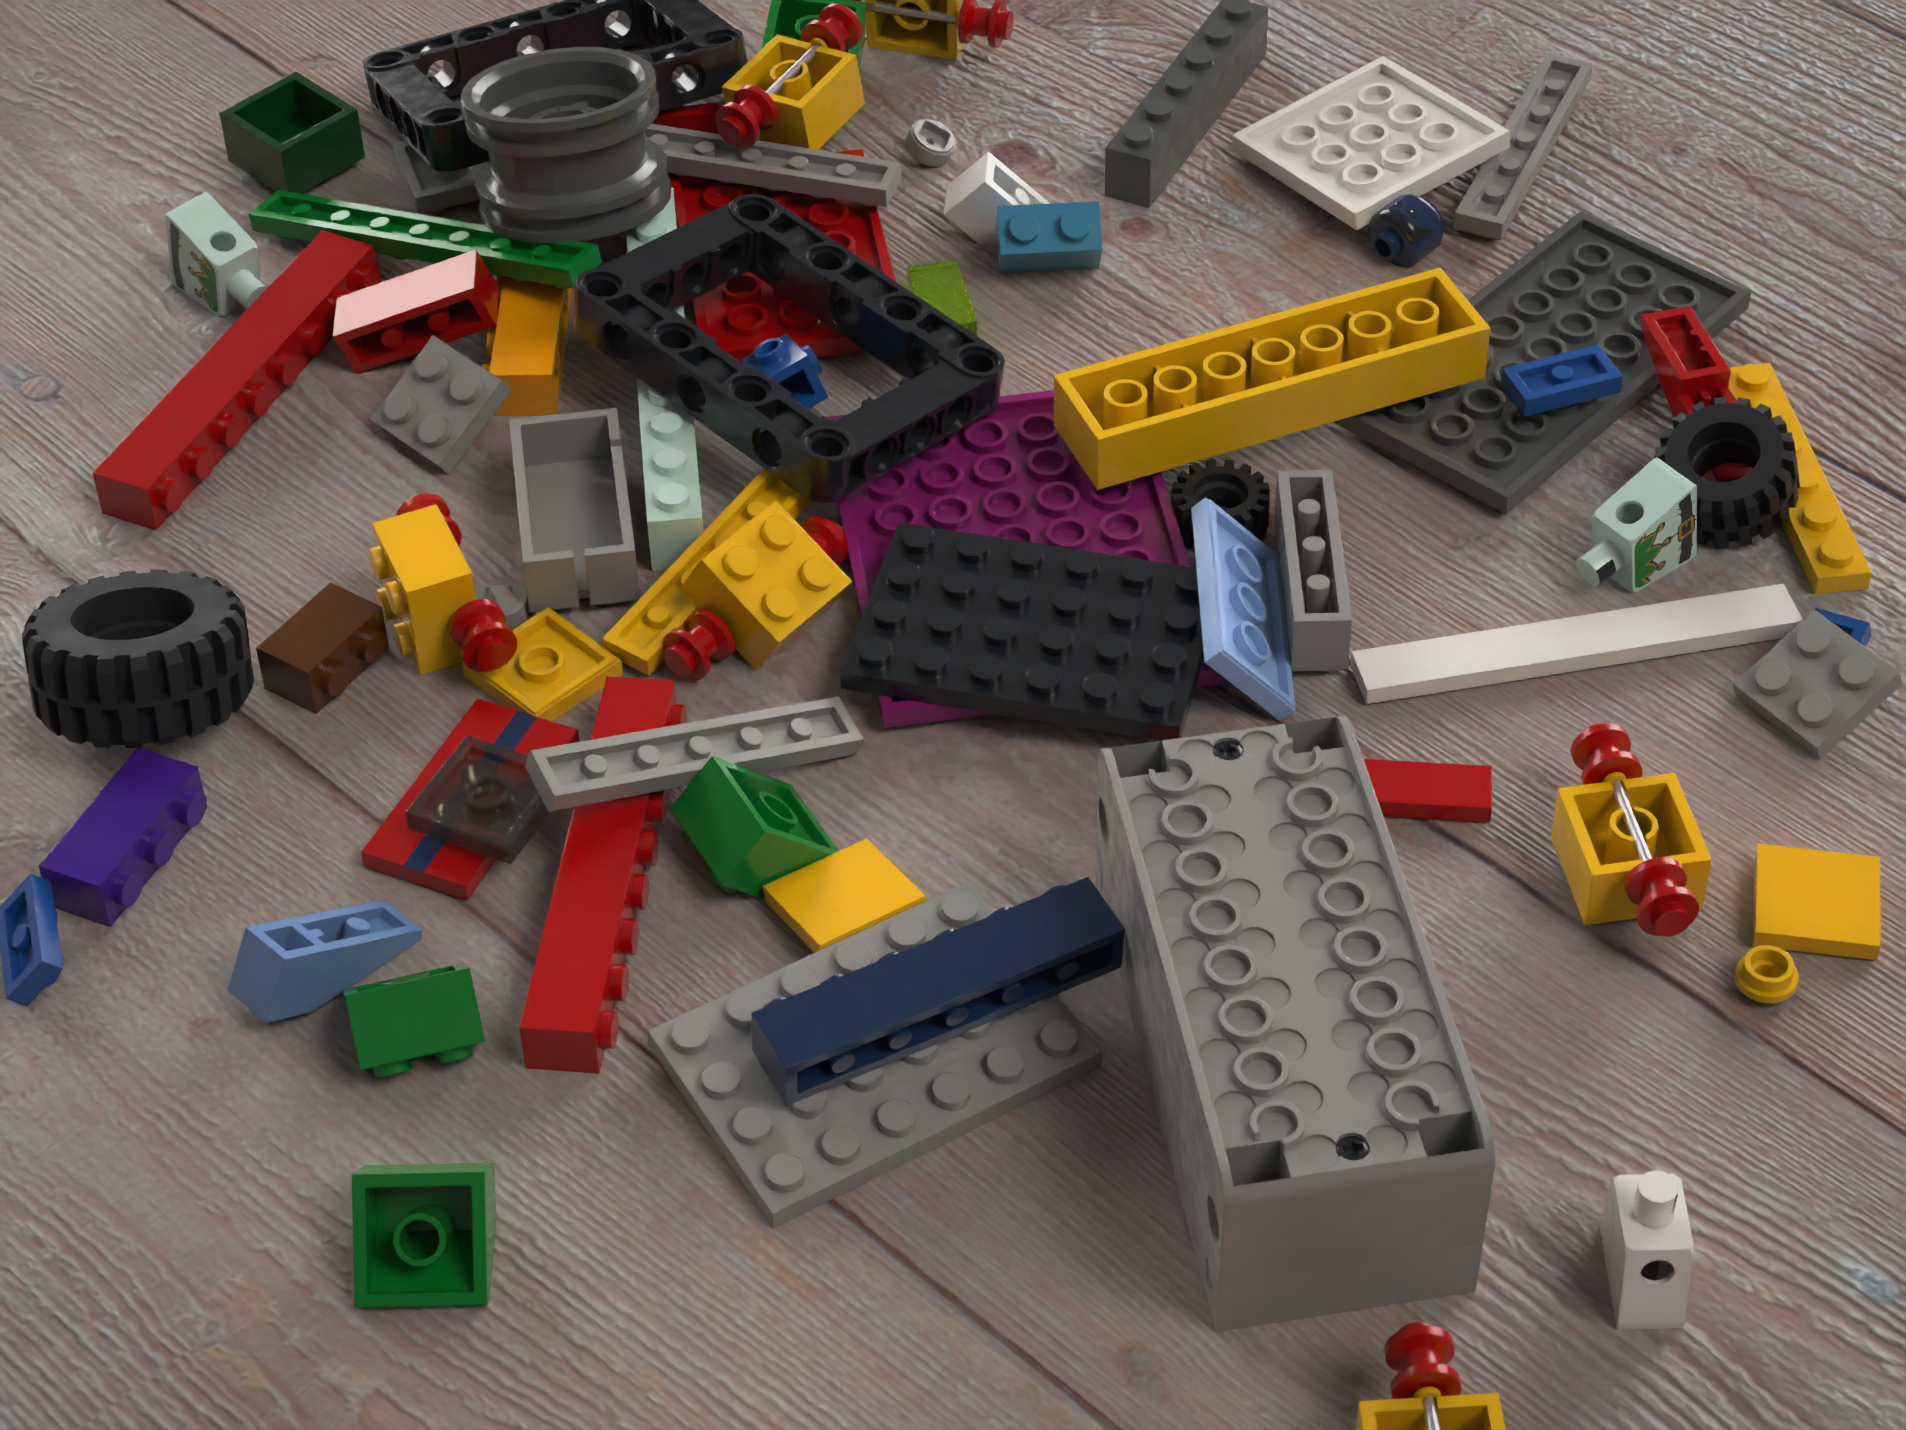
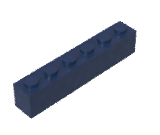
(936, 990)

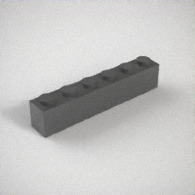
(1185, 102)

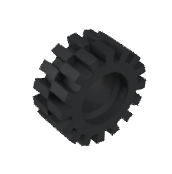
(1226, 487)

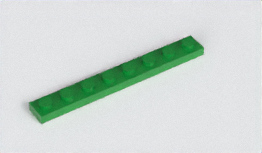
(423, 237)

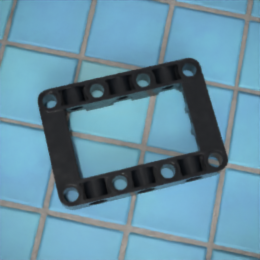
(419, 107)
(945, 367)

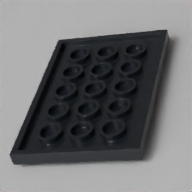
(1031, 633)

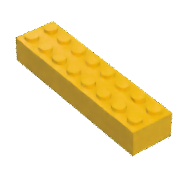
(1269, 377)

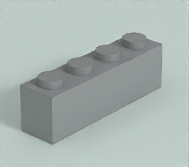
(1312, 570)

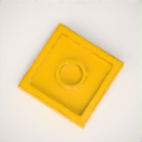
(551, 668)
(841, 895)
(1817, 901)

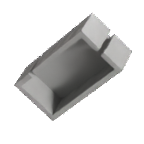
(573, 510)

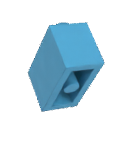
(1048, 237)

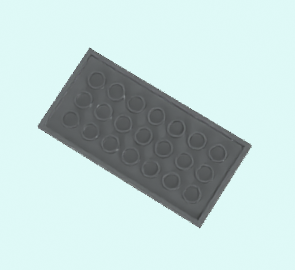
(1562, 296)

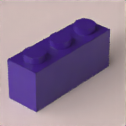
(124, 836)

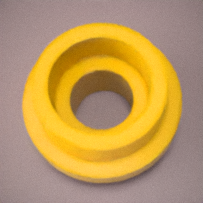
(1767, 974)

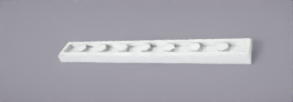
(1574, 643)

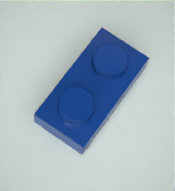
(1561, 380)
(29, 940)

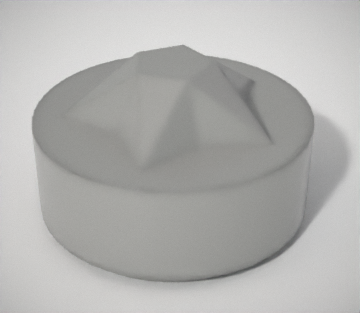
(930, 142)
(509, 596)

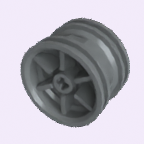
(567, 144)

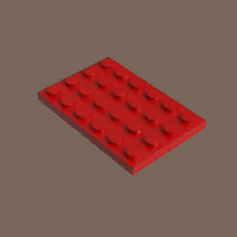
(750, 310)

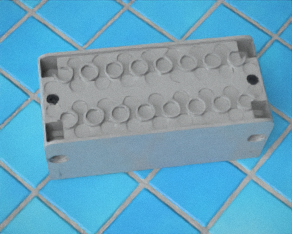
(1291, 1025)

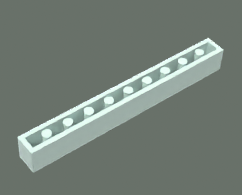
(667, 445)

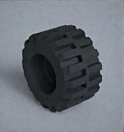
(1741, 436)

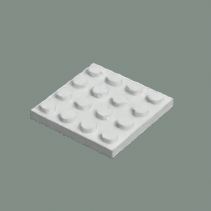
(1370, 141)

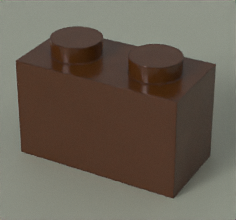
(323, 648)

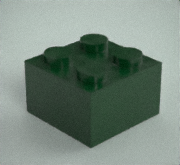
(292, 134)

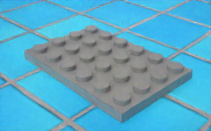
(875, 1122)

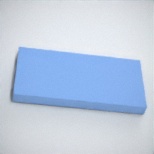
(1242, 609)

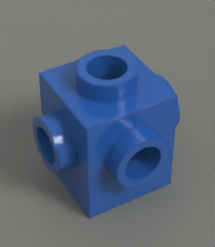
(791, 368)

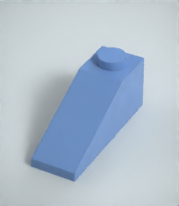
(309, 959)

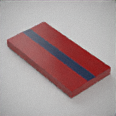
(433, 861)

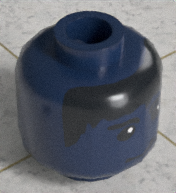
(1406, 230)

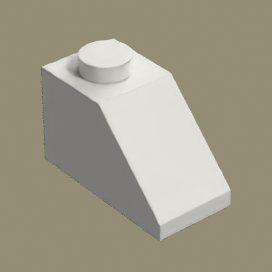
(978, 191)

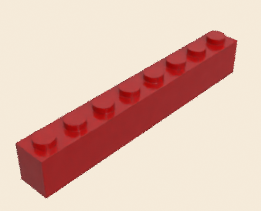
(233, 383)
(595, 900)

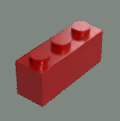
(406, 311)

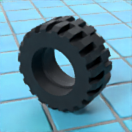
(138, 658)

